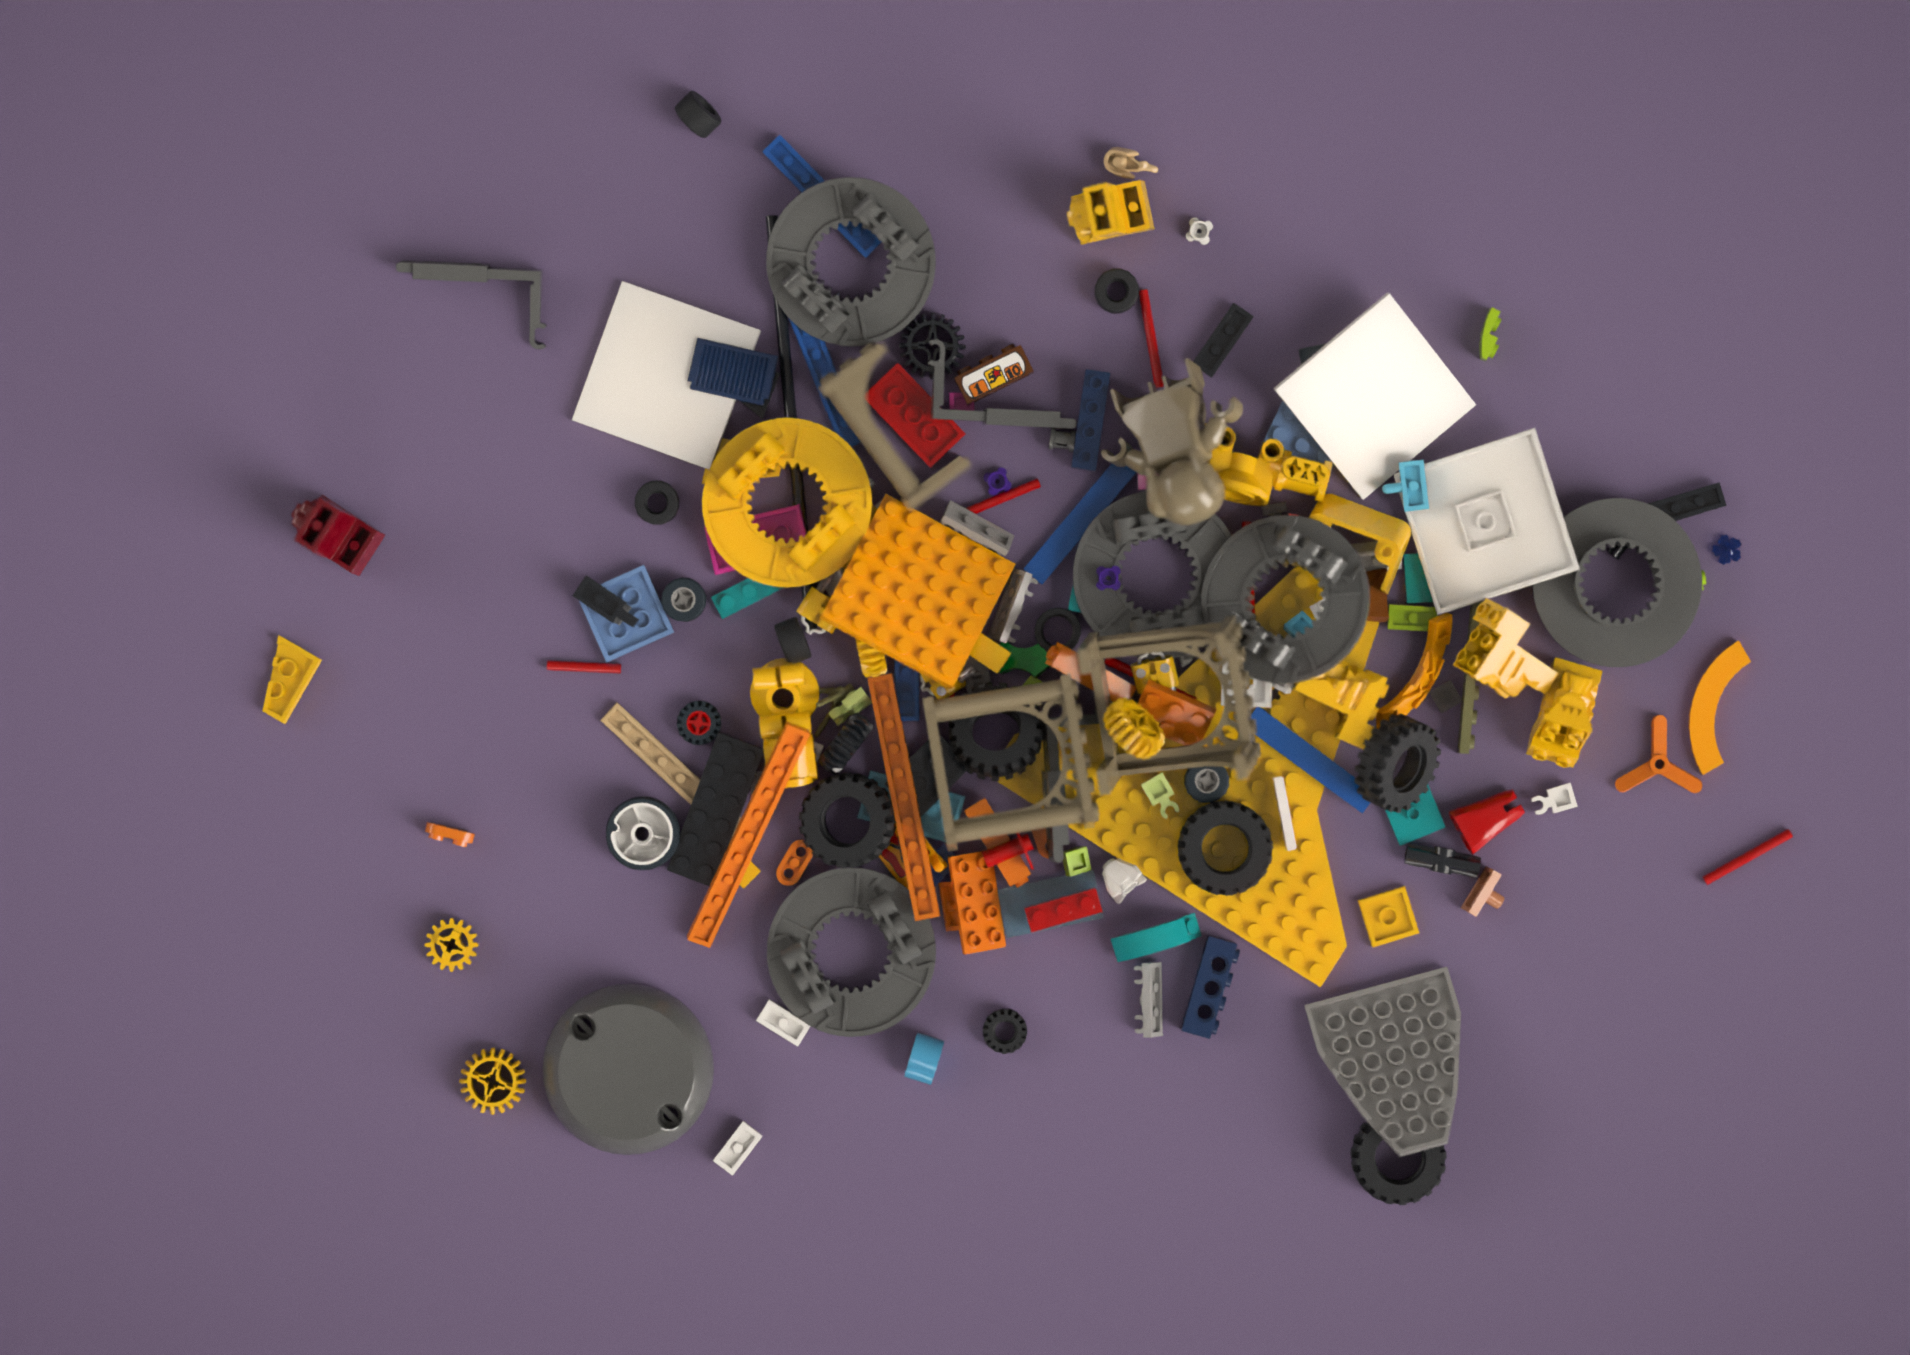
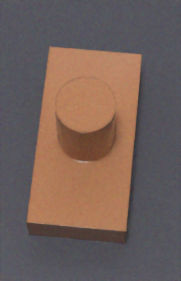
(1483, 893)

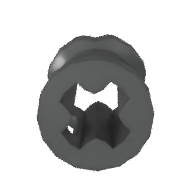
(1062, 440)

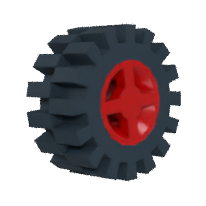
(692, 726)

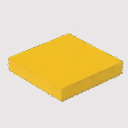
(1388, 916)

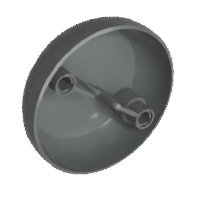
(628, 1069)

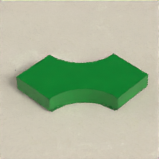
(1025, 659)

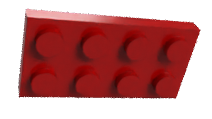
(908, 413)

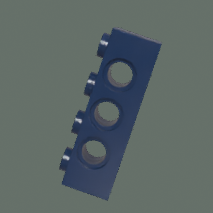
(1090, 420)
(1213, 948)

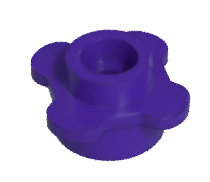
(1003, 485)
(1103, 572)

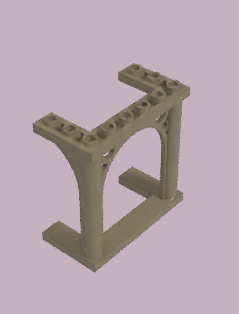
(848, 395)
(1237, 753)
(1031, 818)

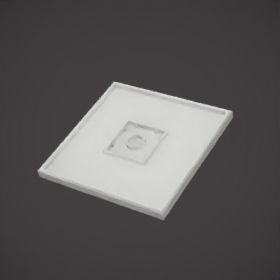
(642, 374)
(1374, 396)
(1490, 523)

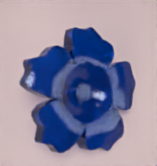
(1727, 549)

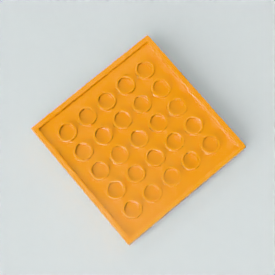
(918, 591)

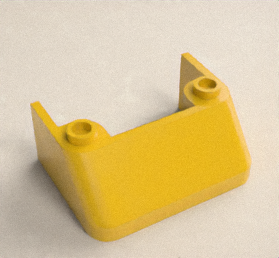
(1389, 531)

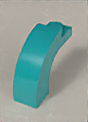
(1156, 938)

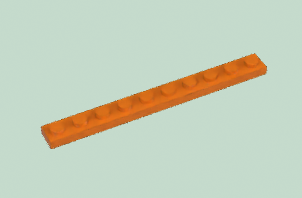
(903, 797)
(748, 834)

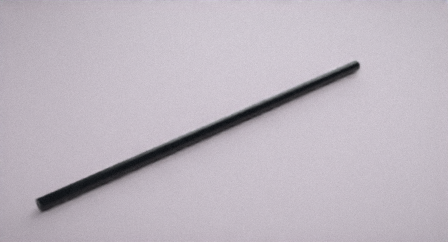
(789, 400)

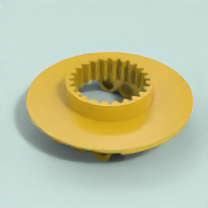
(828, 543)

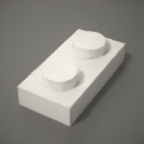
(783, 1022)
(737, 1148)

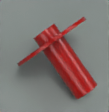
(1008, 850)

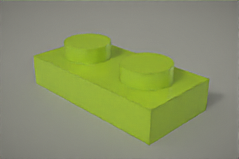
(1410, 617)

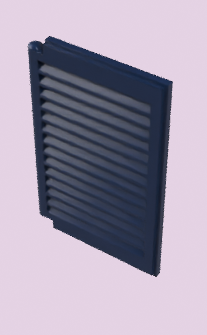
(732, 371)

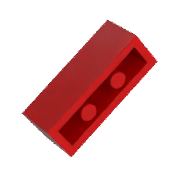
(1063, 909)

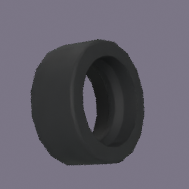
(1054, 612)

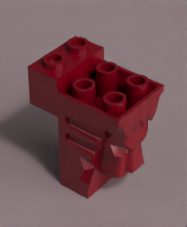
(335, 533)

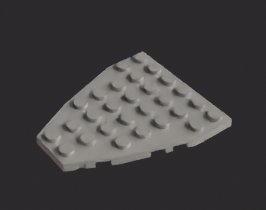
(1395, 1055)

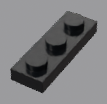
(1223, 339)
(1692, 502)

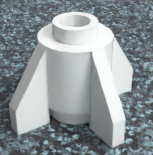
(1121, 878)

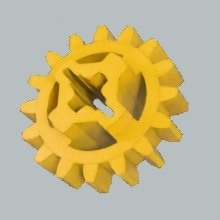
(447, 955)

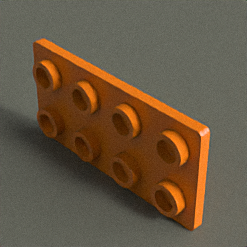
(972, 903)

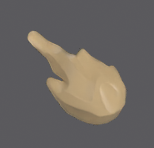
(1122, 162)

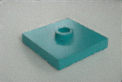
(1415, 580)
(1417, 821)

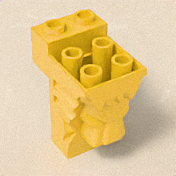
(1110, 211)
(1496, 659)
(1350, 693)
(1565, 714)

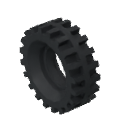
(1382, 754)

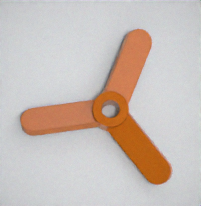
(1648, 769)

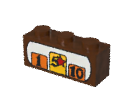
(993, 374)

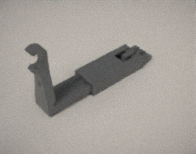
(482, 273)
(989, 415)
(1057, 835)

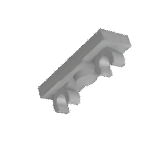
(977, 528)
(1011, 606)
(1150, 999)

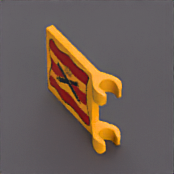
(894, 862)

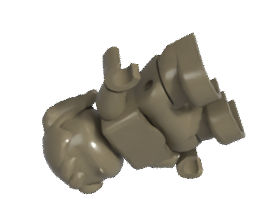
(1175, 446)

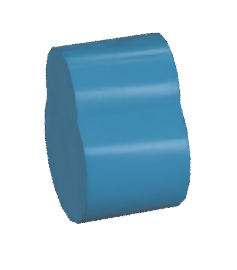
(924, 1058)

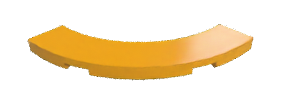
(1425, 674)
(1705, 703)

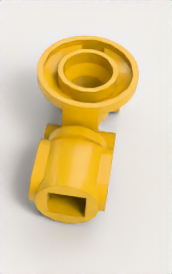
(1251, 479)
(772, 719)

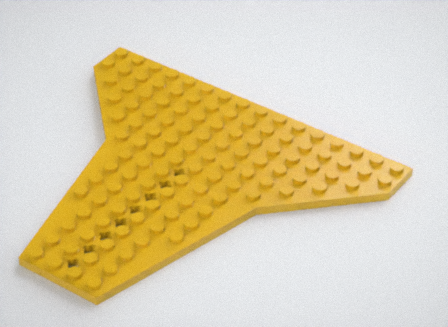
(1295, 903)

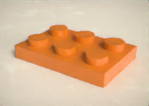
(1178, 715)

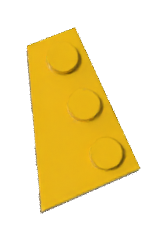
(289, 678)

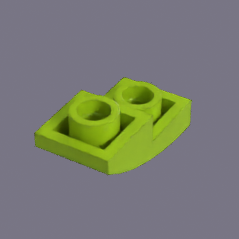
(1487, 342)

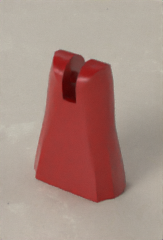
(1485, 819)

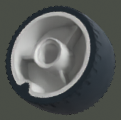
(662, 828)

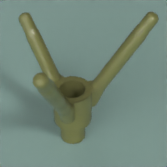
(835, 696)

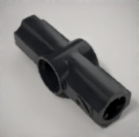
(1442, 860)

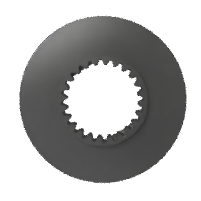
(884, 214)
(1104, 545)
(1314, 549)
(1675, 577)
(803, 985)

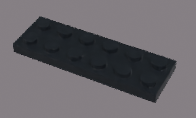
(716, 808)

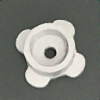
(1203, 237)

